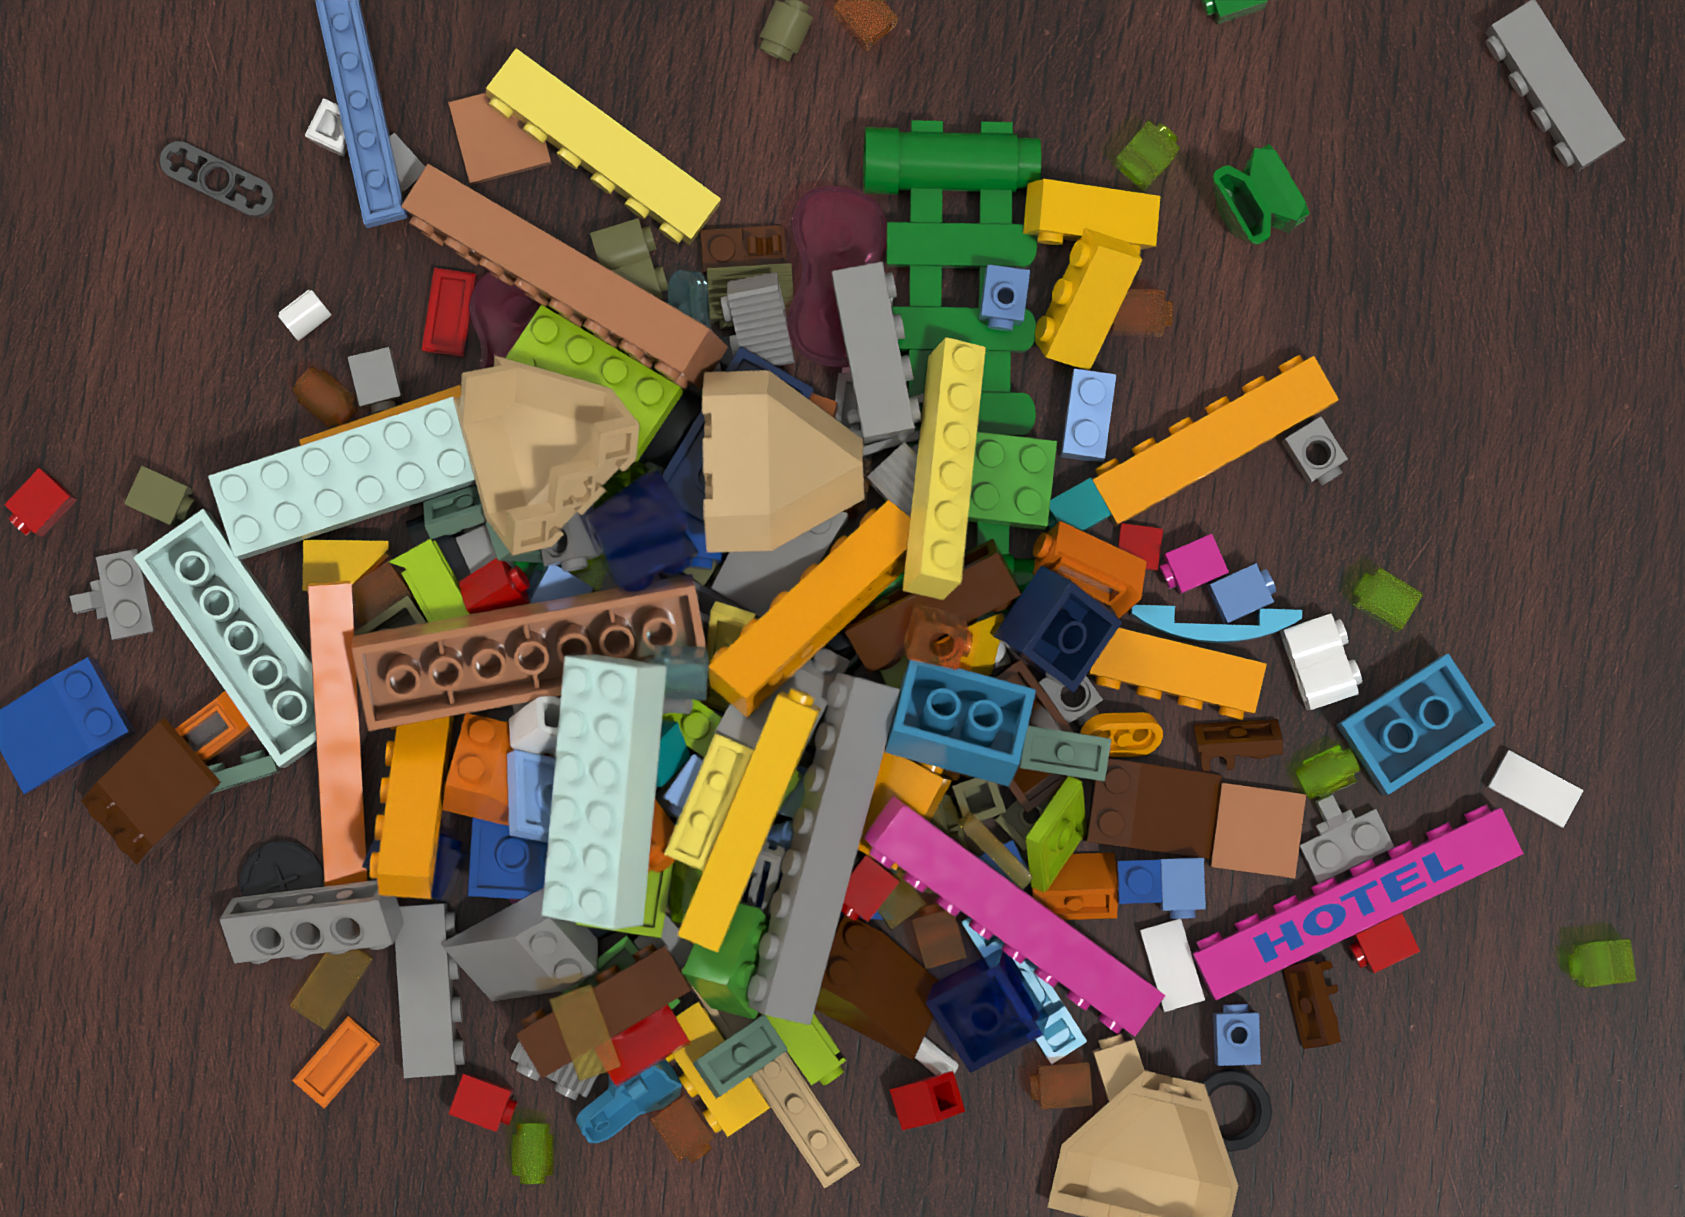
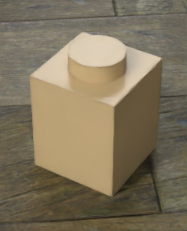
(1117, 1063)

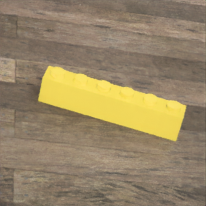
(602, 147)
(944, 469)

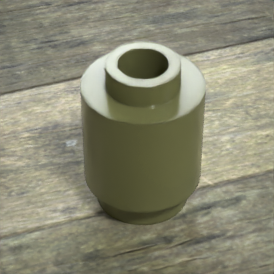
(785, 29)

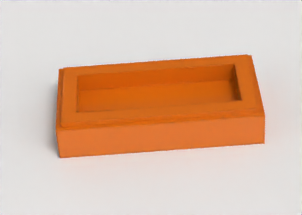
(336, 1062)

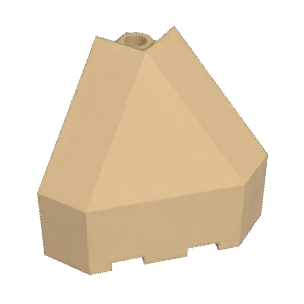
(540, 447)
(771, 462)
(1148, 1156)

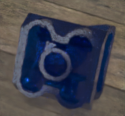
(641, 533)

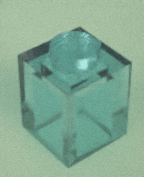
(684, 671)

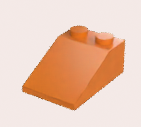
(479, 771)

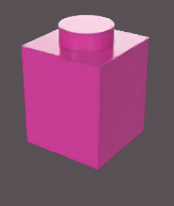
(1193, 565)

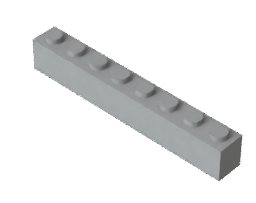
(822, 848)

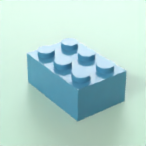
(960, 721)
(1415, 724)

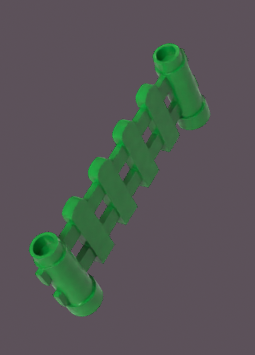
(927, 165)

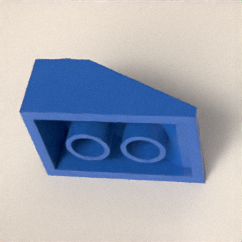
(61, 724)

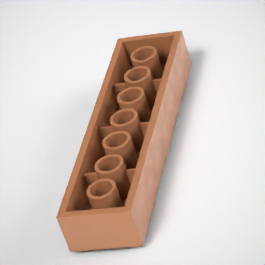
(568, 279)
(515, 650)

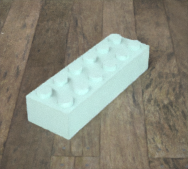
(343, 479)
(236, 633)
(604, 791)

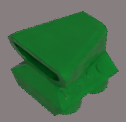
(1259, 197)

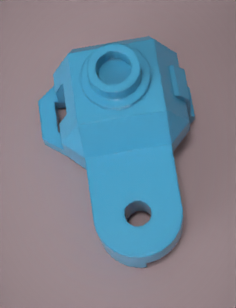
(620, 1105)

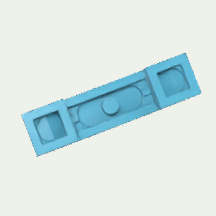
(1162, 620)
(1061, 1031)

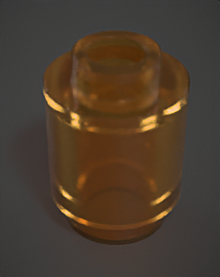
(324, 397)

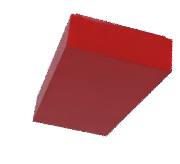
(448, 313)
(647, 1044)

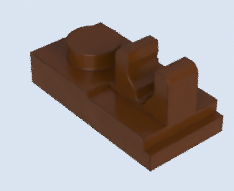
(743, 246)
(1244, 738)
(1311, 1003)

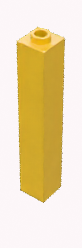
(750, 819)

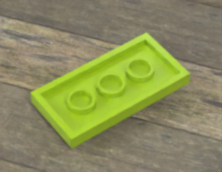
(569, 350)

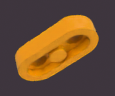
(1130, 732)

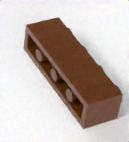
(883, 624)
(622, 998)

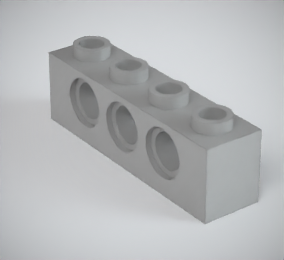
(250, 919)

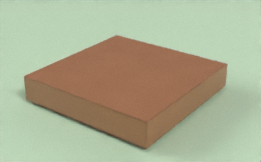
(493, 144)
(1258, 830)

